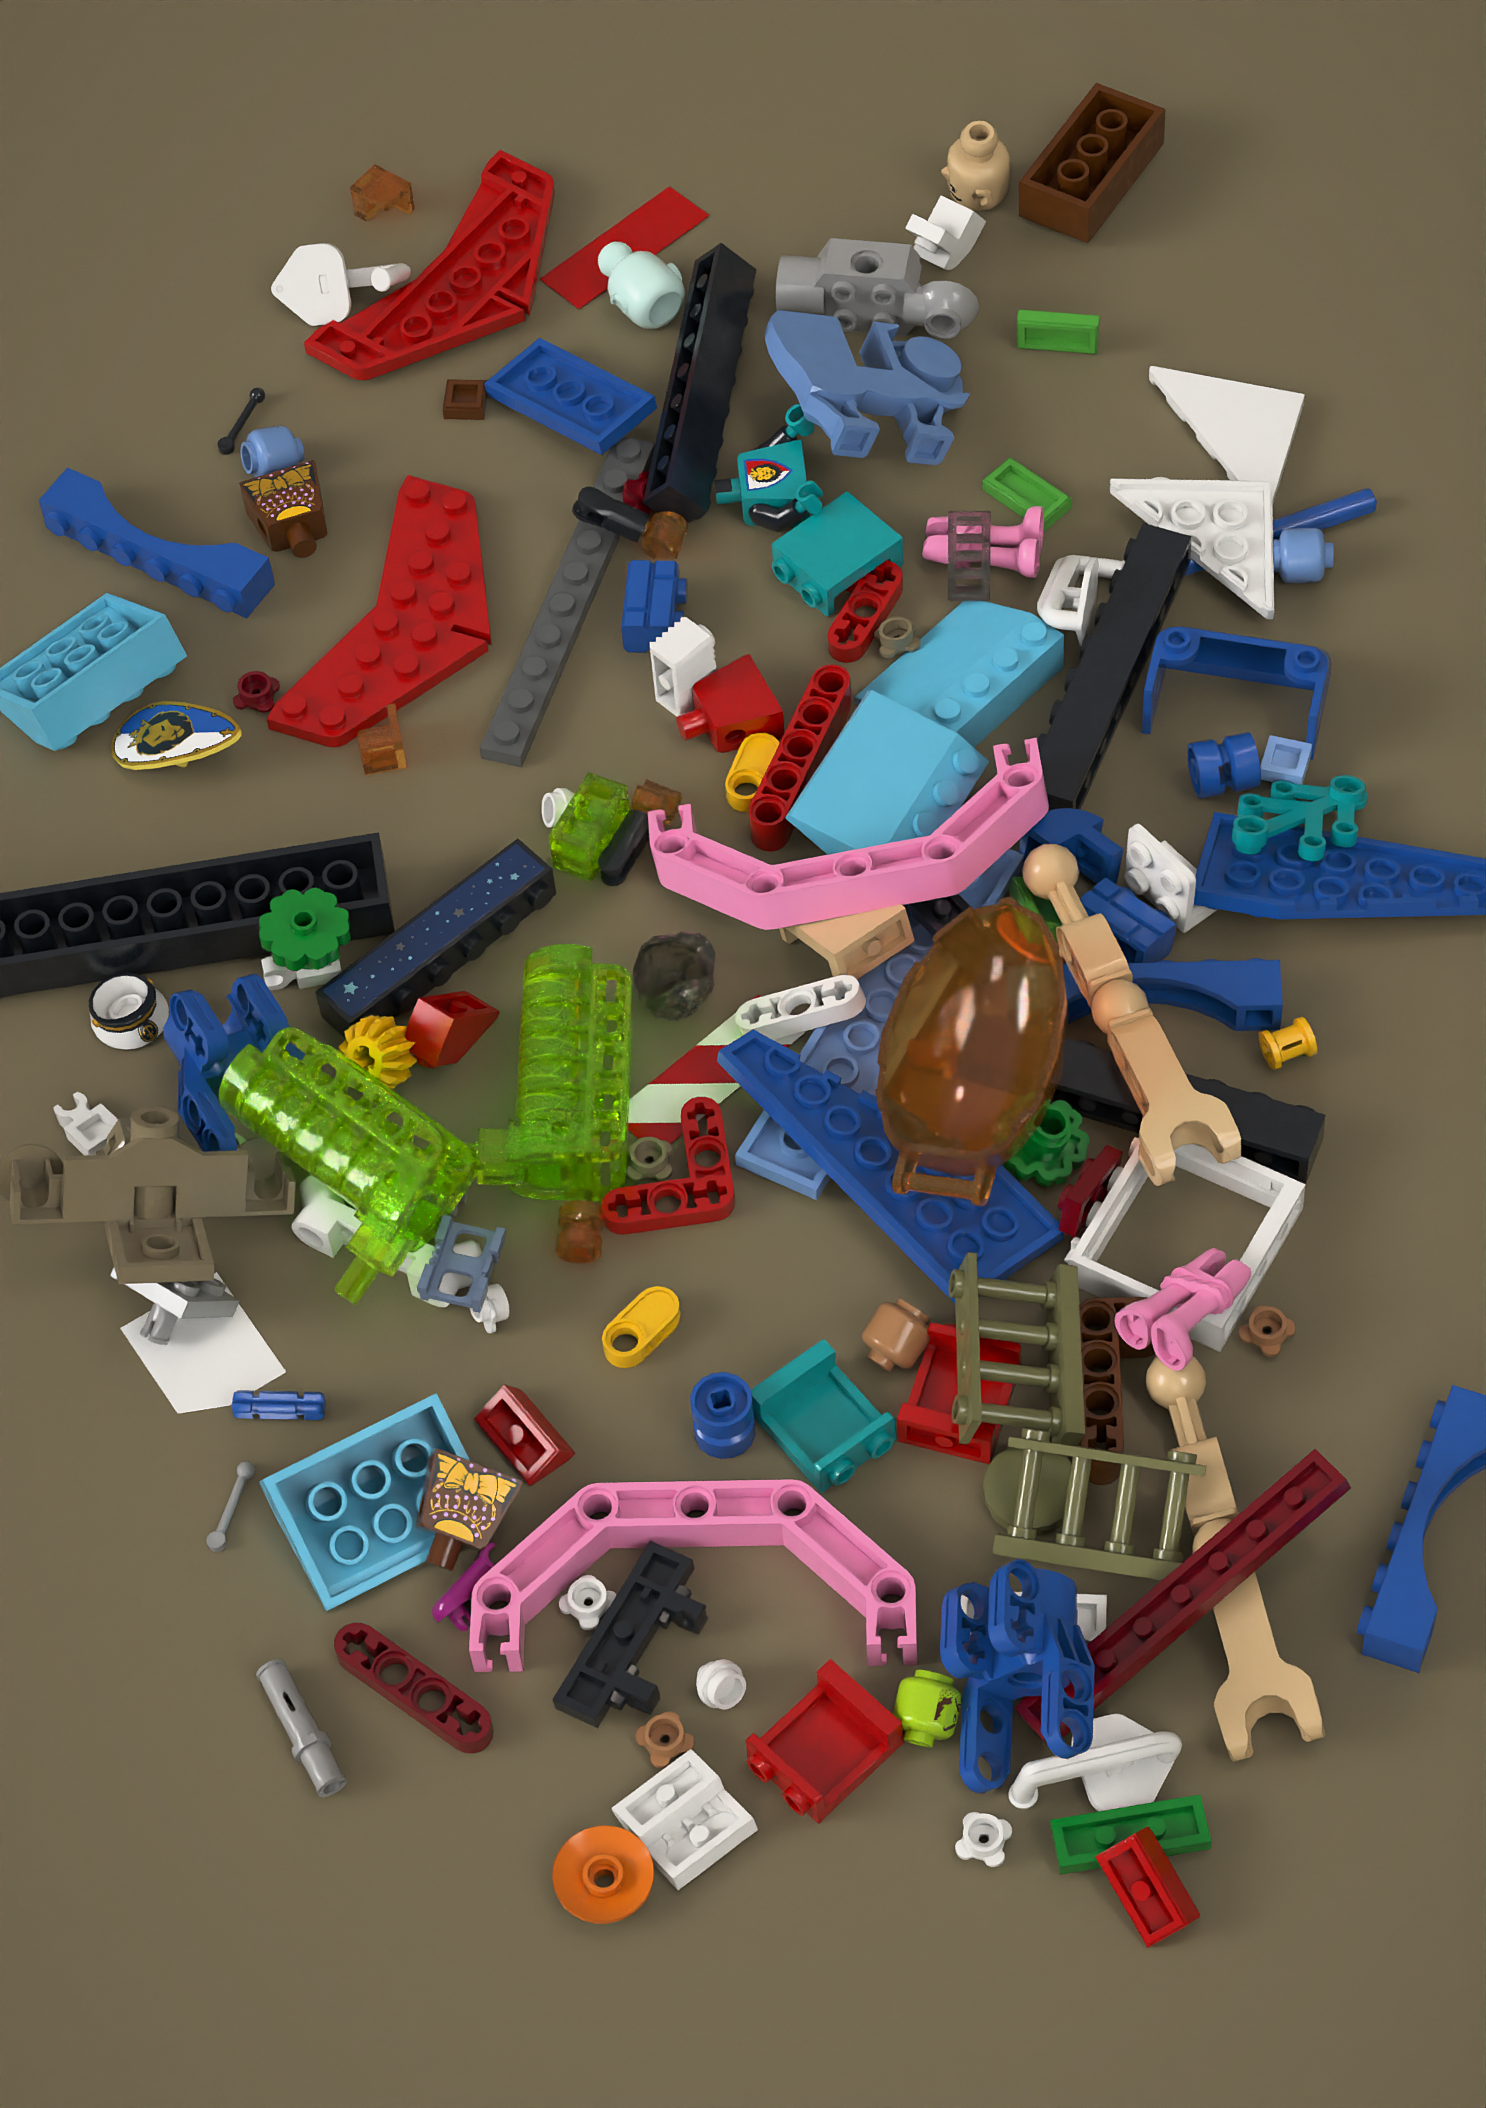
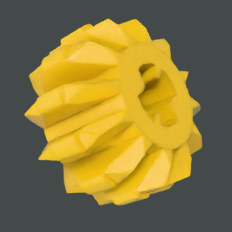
(380, 1048)

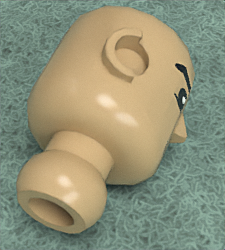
(978, 168)

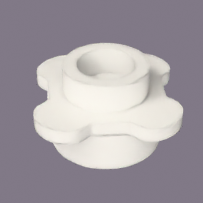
(494, 1308)
(582, 1589)
(983, 1825)

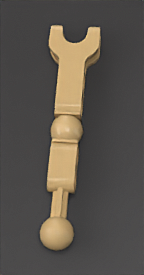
(1169, 1104)
(1257, 1676)

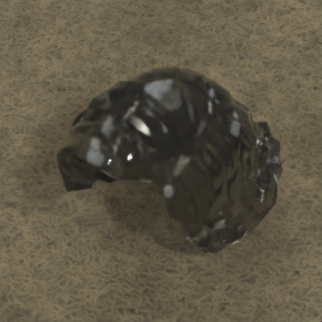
(674, 974)

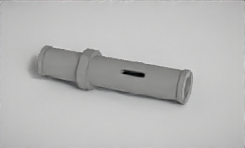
(310, 1744)

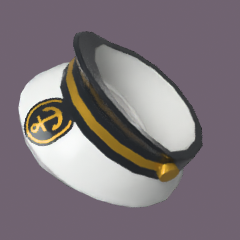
(127, 1011)

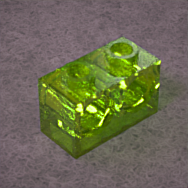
(588, 825)

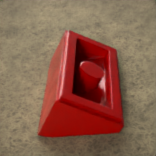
(523, 1434)
(1148, 1886)

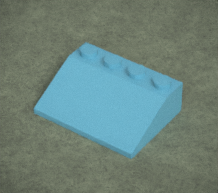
(974, 668)
(87, 669)
(886, 779)
(359, 1501)

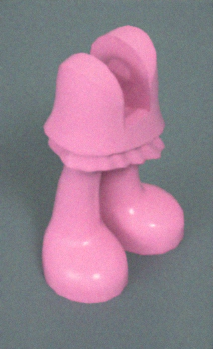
(1022, 540)
(1196, 1291)

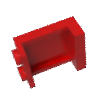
(928, 1414)
(825, 1744)

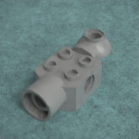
(873, 284)

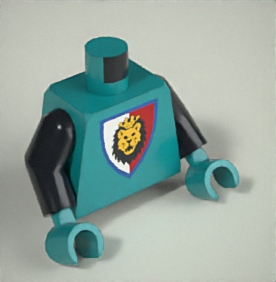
(774, 479)

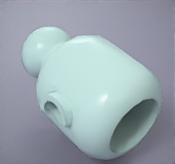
(642, 285)

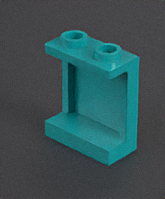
(834, 551)
(821, 1418)

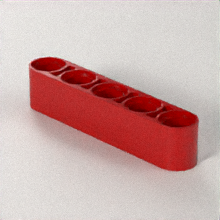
(799, 754)

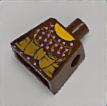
(287, 508)
(461, 1505)

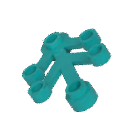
(1343, 795)

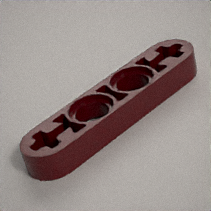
(410, 1690)

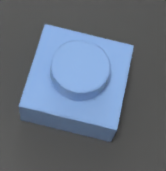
(1285, 760)

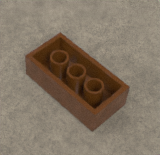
(1091, 162)

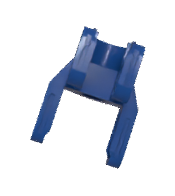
(208, 1048)
(1013, 1652)

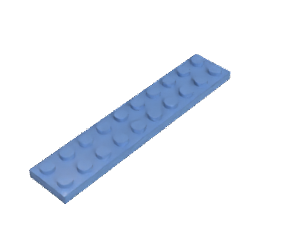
(853, 1045)

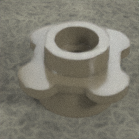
(896, 637)
(645, 1149)

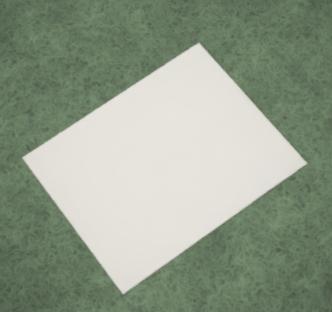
(206, 1359)

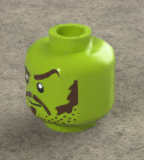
(927, 1707)

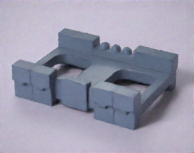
(446, 1260)

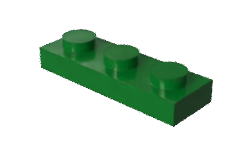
(1176, 1823)

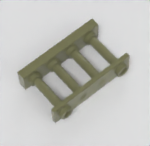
(1058, 1336)
(1069, 1545)

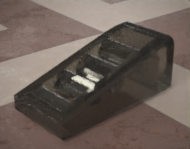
(969, 592)

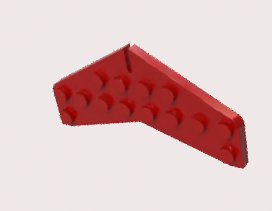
(467, 292)
(420, 632)

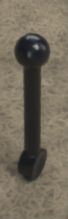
(226, 444)

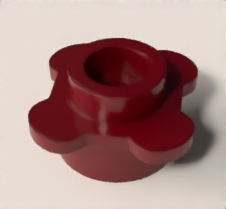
(634, 492)
(256, 691)

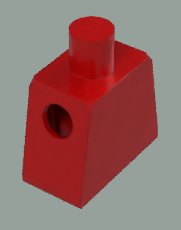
(732, 707)

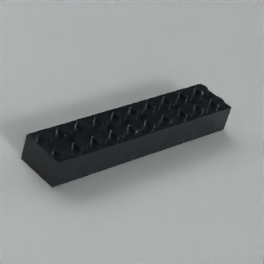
(180, 913)

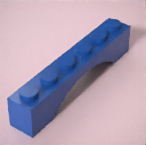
(222, 574)
(1233, 992)
(1405, 1611)

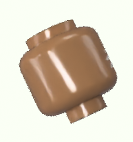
(896, 1335)

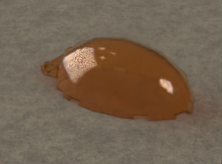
(973, 1050)

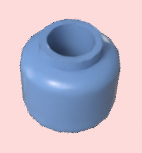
(270, 450)
(1302, 555)

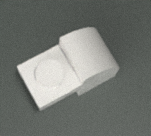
(946, 234)

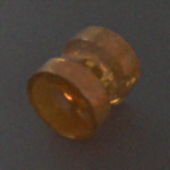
(579, 1234)

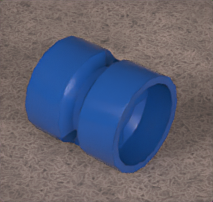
(1238, 761)
(723, 1415)

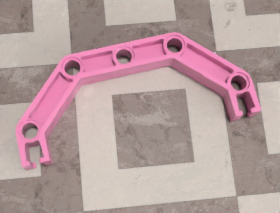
(856, 878)
(656, 1512)

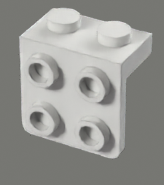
(1163, 878)

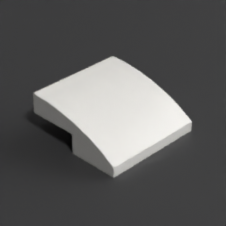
(685, 1818)

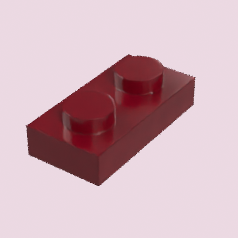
(1091, 1187)

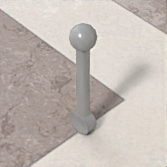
(216, 1540)

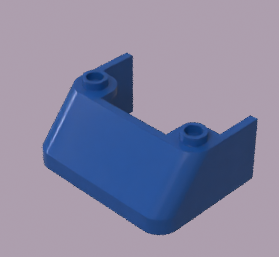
(1241, 659)

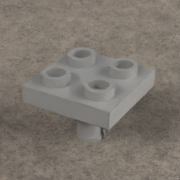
(184, 1301)

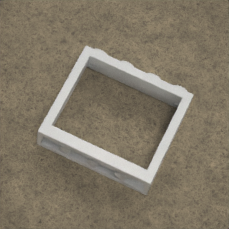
(1242, 1176)

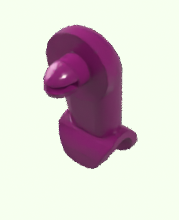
(452, 1601)

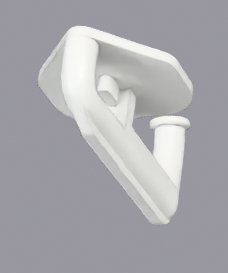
(318, 283)
(1061, 593)
(1118, 1769)

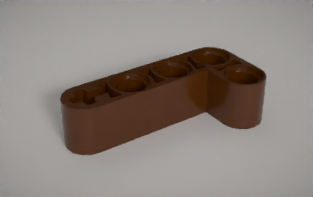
(1104, 1389)

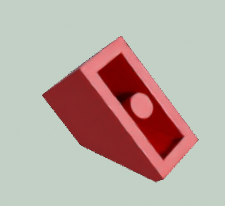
(447, 1027)

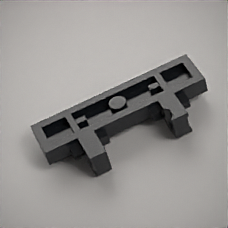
(607, 1665)

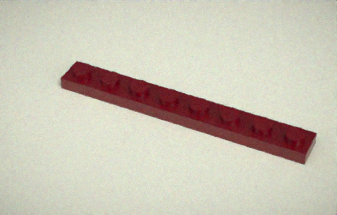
(1204, 1579)

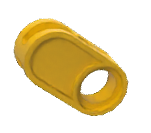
(749, 767)
(647, 1318)

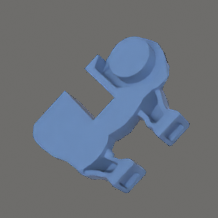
(900, 379)

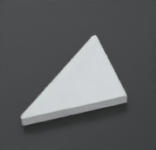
(1235, 422)
(1227, 526)

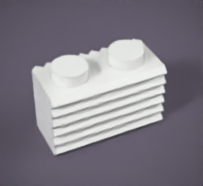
(679, 661)

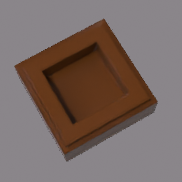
(465, 399)

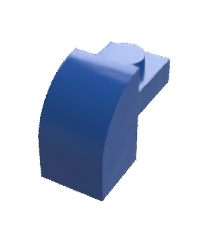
(1082, 836)

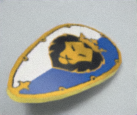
(172, 735)

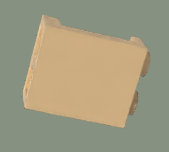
(855, 941)

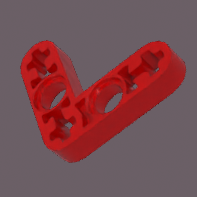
(864, 593)
(699, 1183)

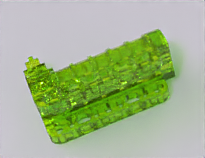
(562, 1083)
(352, 1147)

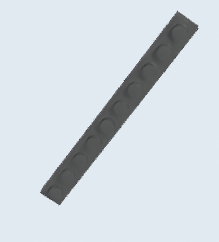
(561, 616)

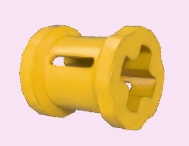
(1287, 1043)

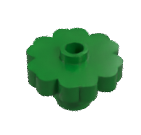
(304, 929)
(1052, 1148)

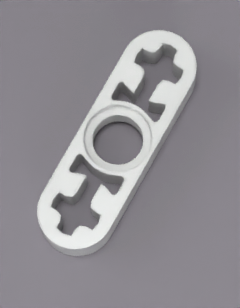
(827, 990)

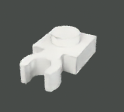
(85, 1126)

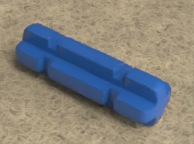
(278, 1405)

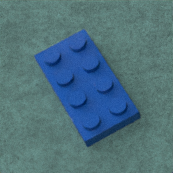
(570, 396)

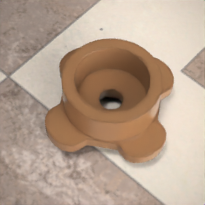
(1267, 1318)
(663, 1725)

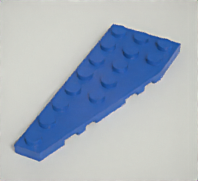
(1349, 882)
(849, 1143)

